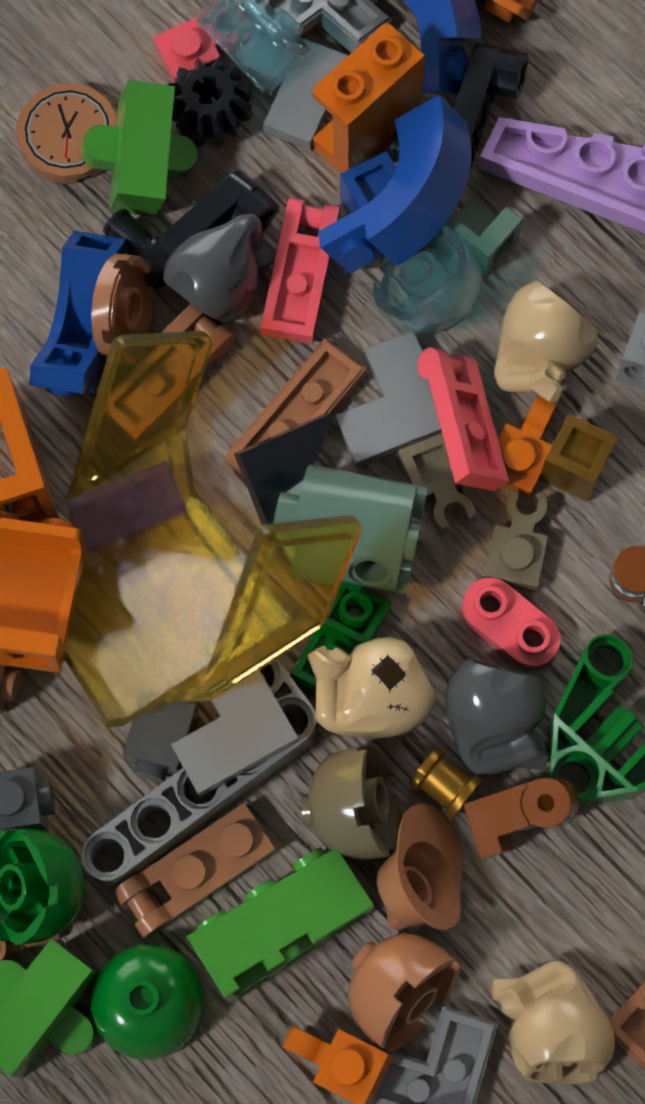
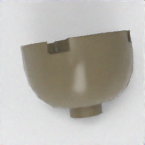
(352, 805)

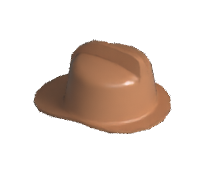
(424, 873)

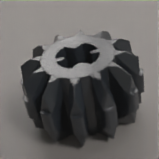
(228, 107)

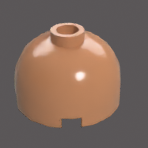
(397, 986)

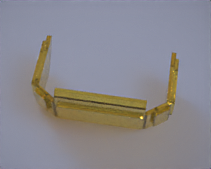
(181, 603)

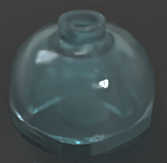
(431, 287)

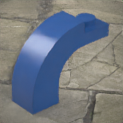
(443, 30)
(418, 197)
(70, 356)

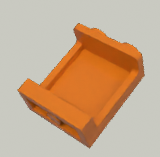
(366, 96)
(28, 491)
(37, 590)

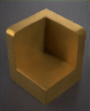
(577, 457)

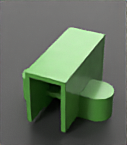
(140, 149)
(41, 1008)

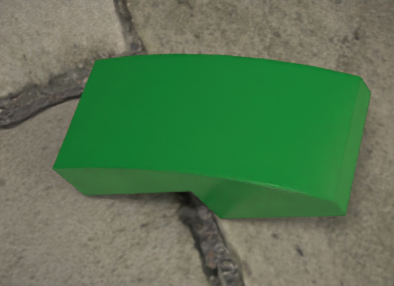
(351, 621)

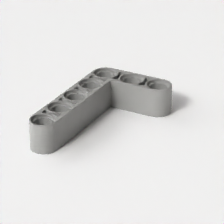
(186, 816)

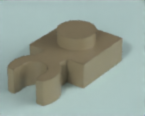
(428, 466)
(516, 550)

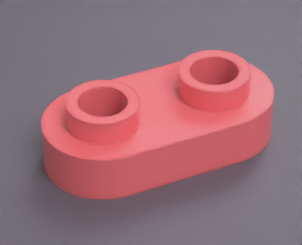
(507, 625)

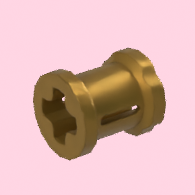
(445, 782)

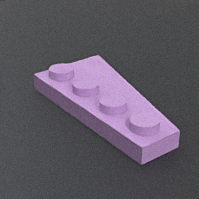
(573, 169)

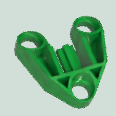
(581, 701)

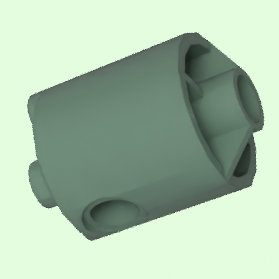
(381, 508)

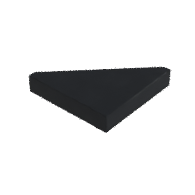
(280, 463)

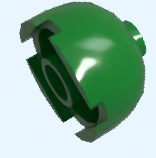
(37, 885)
(147, 1002)

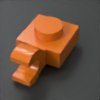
(524, 448)
(346, 1065)

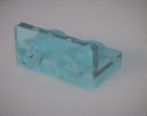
(256, 38)

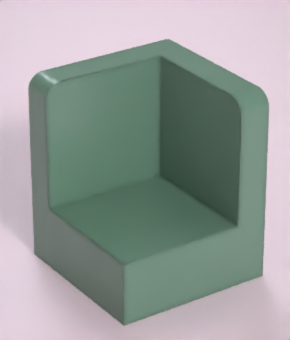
(485, 234)

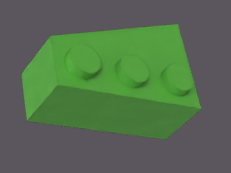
(280, 923)

